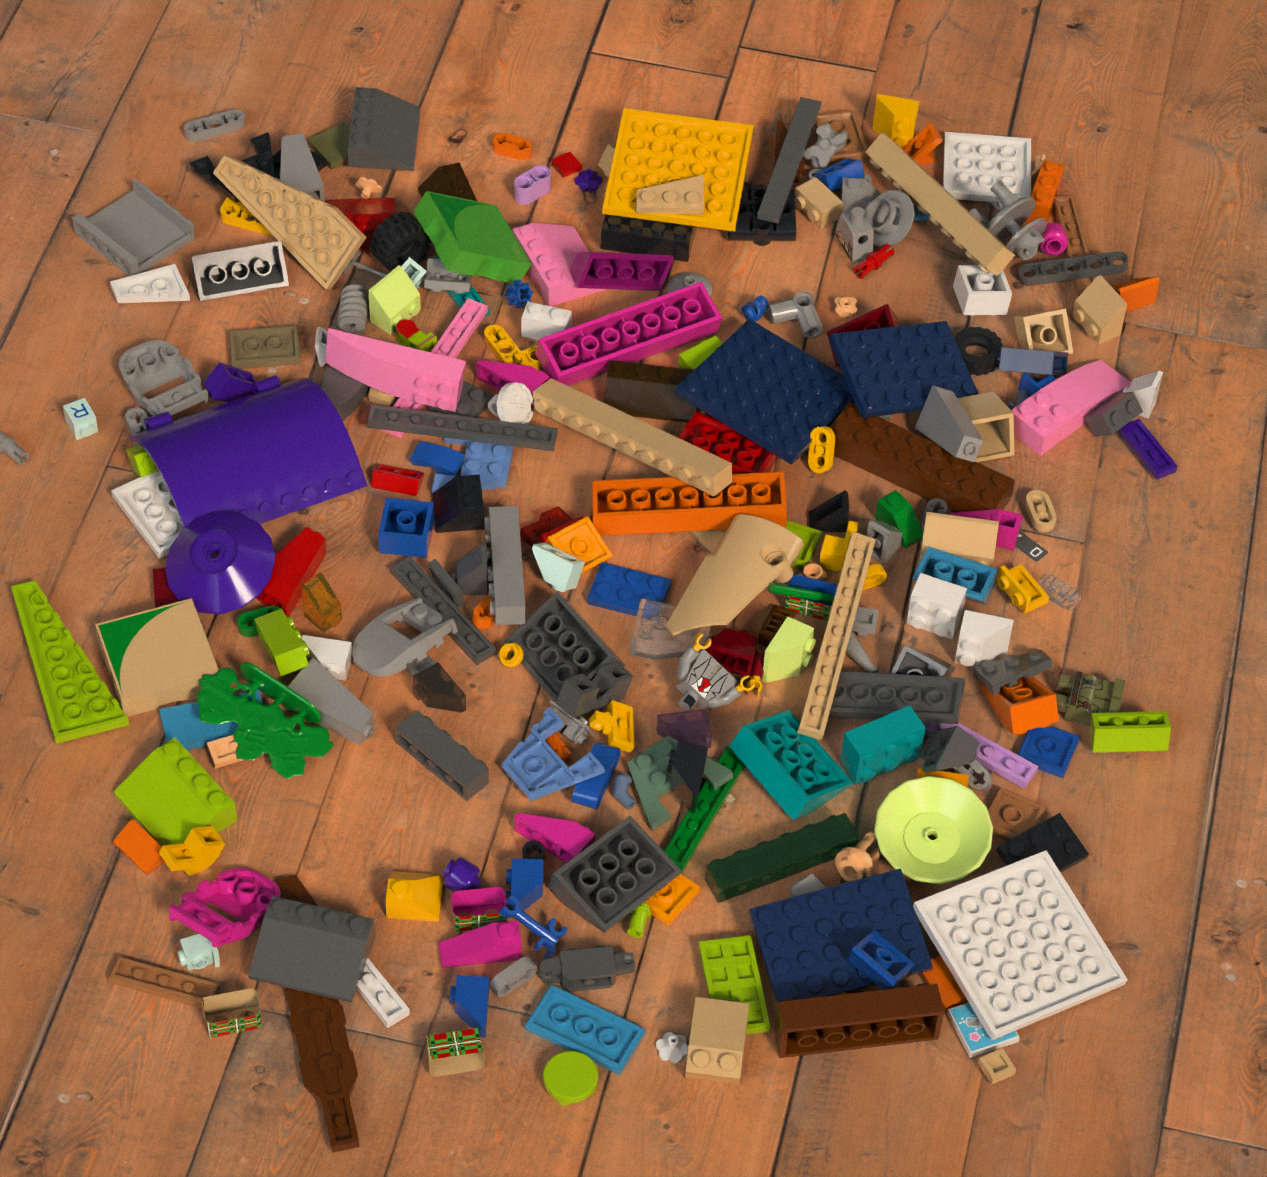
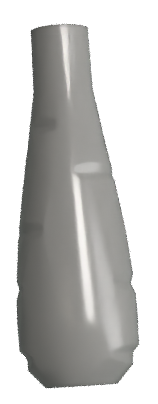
(859, 655)

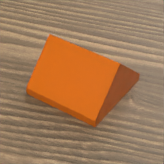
(1138, 291)

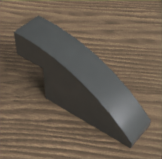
(343, 391)

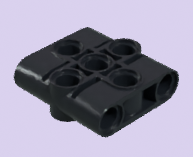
(762, 230)

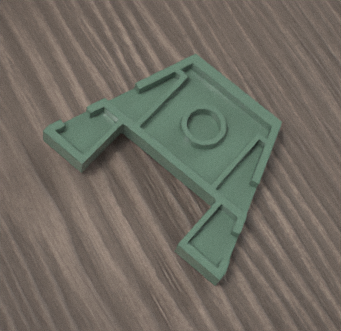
(652, 781)

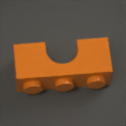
(1046, 189)

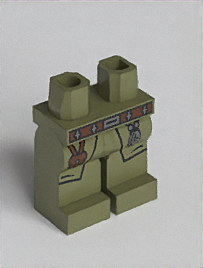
(1088, 696)

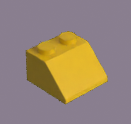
(896, 118)

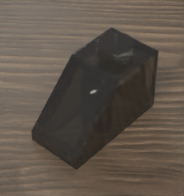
(438, 689)

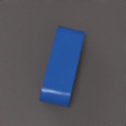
(591, 791)

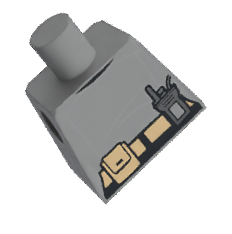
(855, 234)

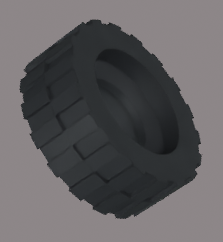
(979, 337)

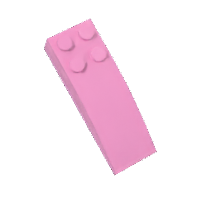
(397, 369)
(1064, 403)

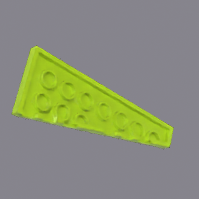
(70, 687)

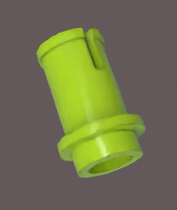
(639, 920)

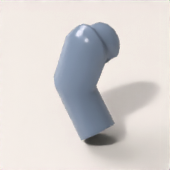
(620, 789)

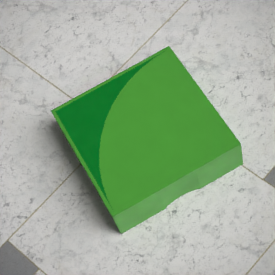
(472, 237)

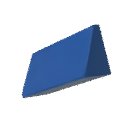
(834, 174)

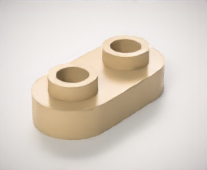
(1041, 516)

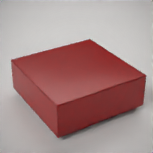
(566, 164)

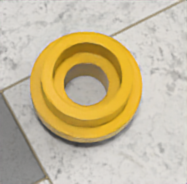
(507, 650)

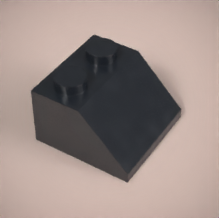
(459, 505)
(686, 770)

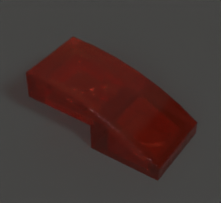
(548, 521)

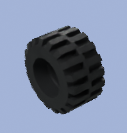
(399, 239)

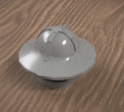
(890, 217)

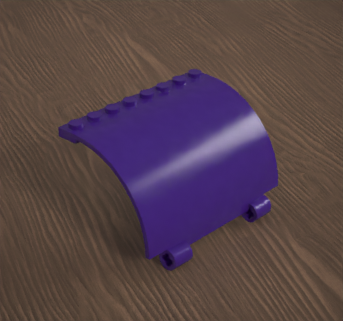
(255, 453)

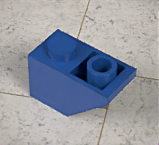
(525, 881)

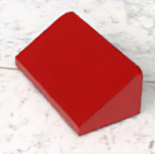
(397, 479)

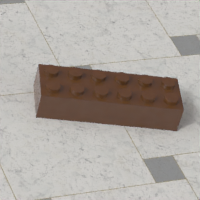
(858, 1020)

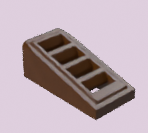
(765, 635)

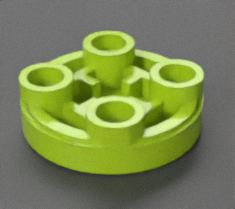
(570, 1077)

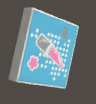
(973, 1034)

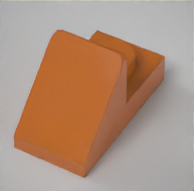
(922, 144)

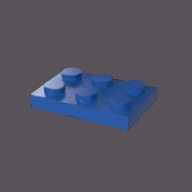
(623, 589)

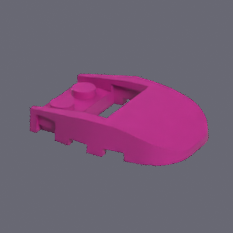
(235, 891)

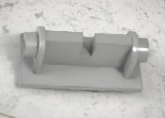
(577, 727)

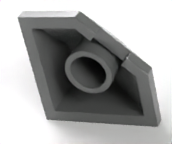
(472, 571)
(948, 749)

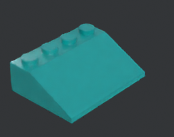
(789, 764)

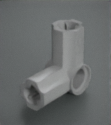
(798, 308)

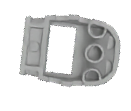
(155, 365)
(385, 651)

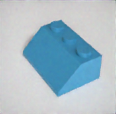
(972, 575)

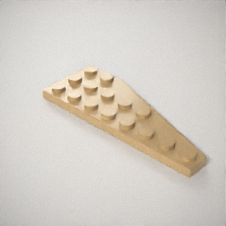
(304, 224)

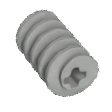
(353, 309)

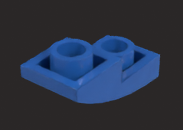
(438, 457)

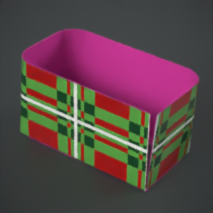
(470, 901)

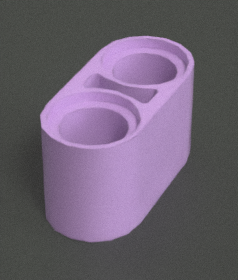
(532, 185)

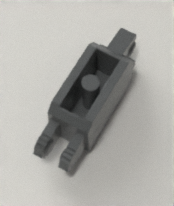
(586, 968)

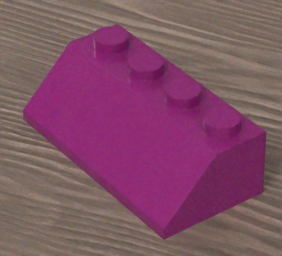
(620, 270)

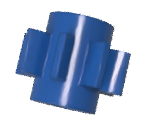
(518, 293)

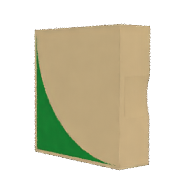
(156, 656)

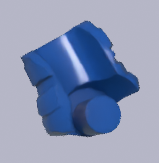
(755, 310)

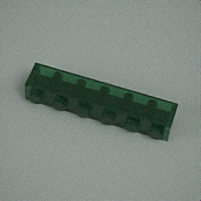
(780, 857)

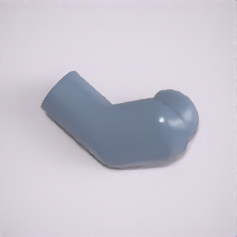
(1021, 396)

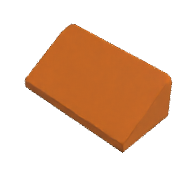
(139, 847)

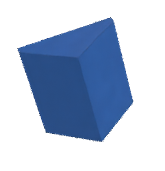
(880, 961)

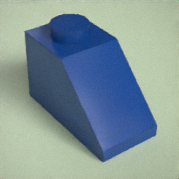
(471, 1001)

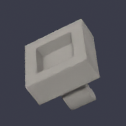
(865, 621)

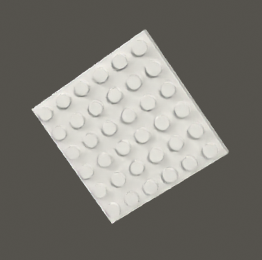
(1019, 944)

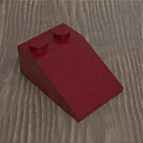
(879, 318)

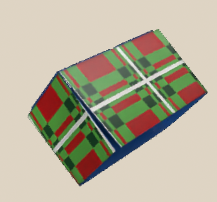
(810, 607)

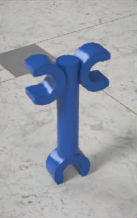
(547, 933)

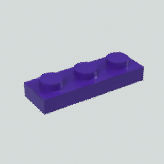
(1148, 449)

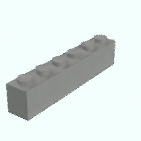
(506, 565)

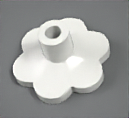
(672, 1047)

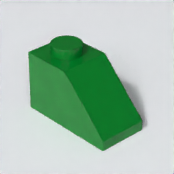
(899, 513)

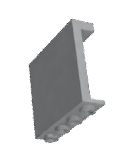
(136, 230)

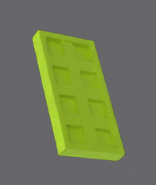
(734, 976)

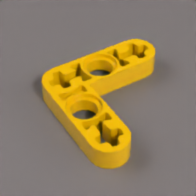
(236, 214)
(504, 341)

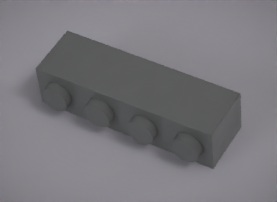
(442, 755)

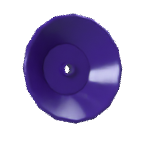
(232, 577)

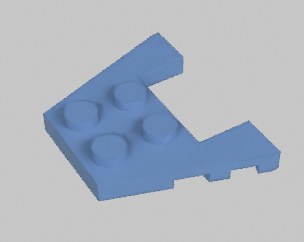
(481, 458)
(539, 769)

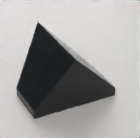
(831, 515)

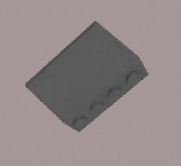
(382, 131)
(560, 645)
(614, 875)
(312, 949)

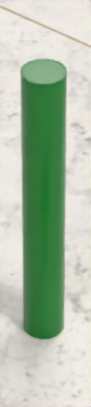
(801, 593)

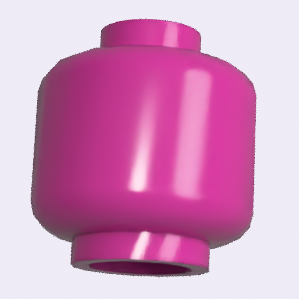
(1055, 239)

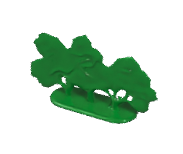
(261, 726)

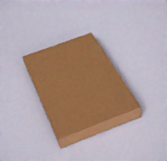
(855, 143)

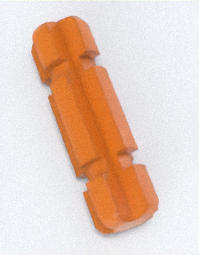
(557, 745)

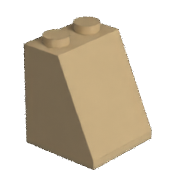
(994, 424)

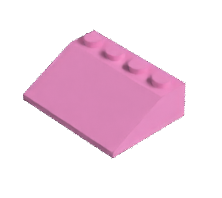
(551, 253)

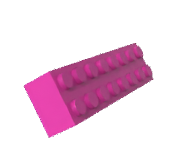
(629, 334)

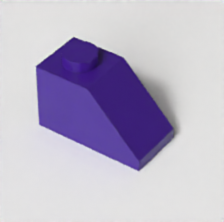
(229, 383)

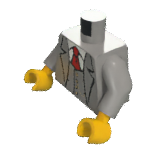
(705, 680)

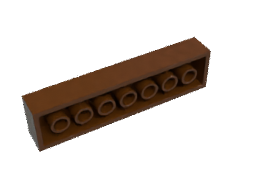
(918, 463)

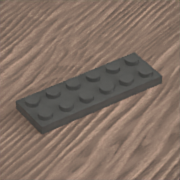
(879, 694)

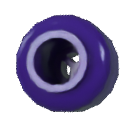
(461, 875)

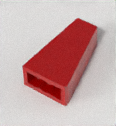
(292, 569)

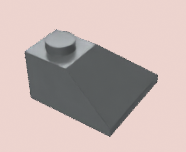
(917, 662)

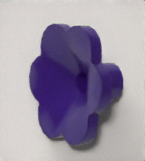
(588, 180)

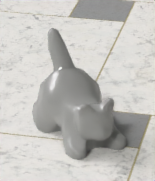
(828, 144)

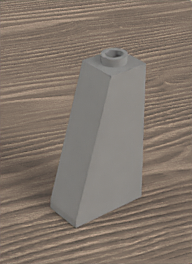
(299, 166)
(949, 425)
(337, 705)

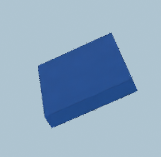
(1049, 749)

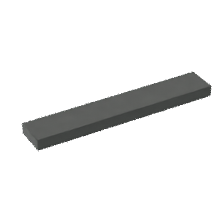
(420, 585)

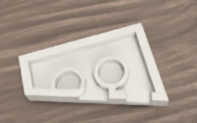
(151, 286)

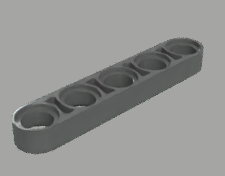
(1081, 262)

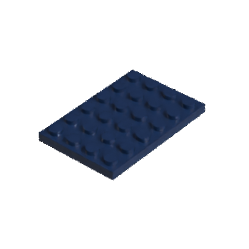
(897, 366)
(812, 935)

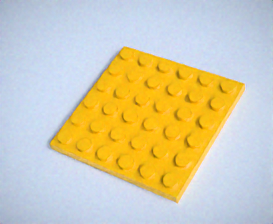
(670, 148)

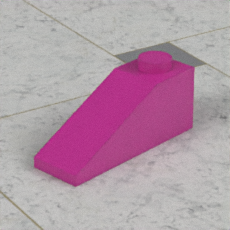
(499, 374)
(560, 837)
(483, 945)

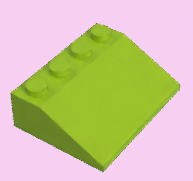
(175, 794)

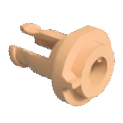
(856, 862)

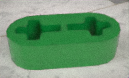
(248, 617)

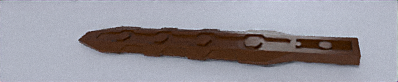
(323, 1046)

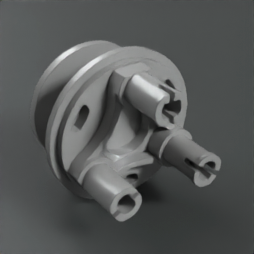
(1011, 216)

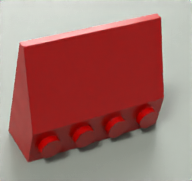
(365, 213)
(727, 444)

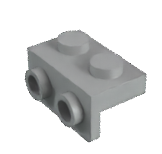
(440, 279)

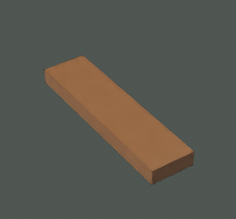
(161, 982)

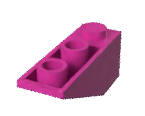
(1008, 525)

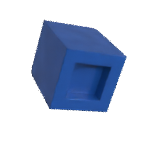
(1033, 384)

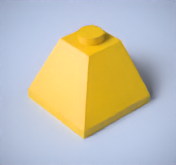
(414, 896)

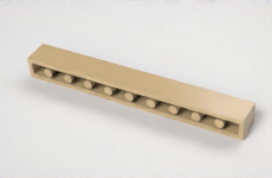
(940, 204)
(633, 437)

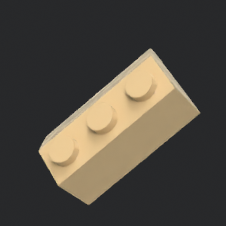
(960, 536)

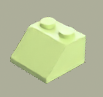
(393, 300)
(789, 651)

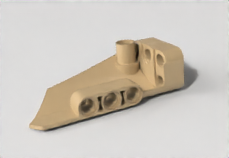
(740, 568)

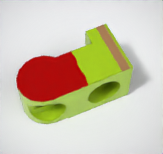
(412, 337)

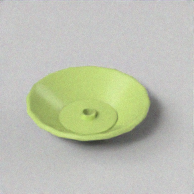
(938, 809)

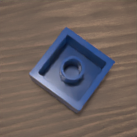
(406, 527)

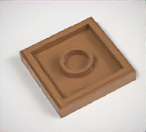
(1013, 814)

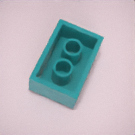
(882, 745)

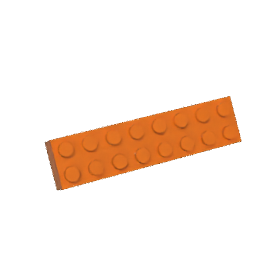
(675, 506)

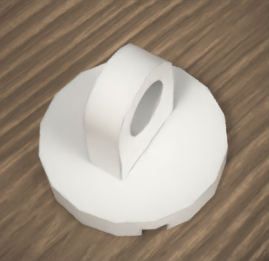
(512, 403)

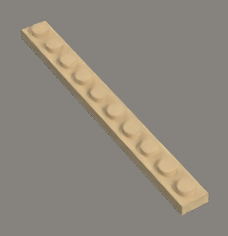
(836, 636)

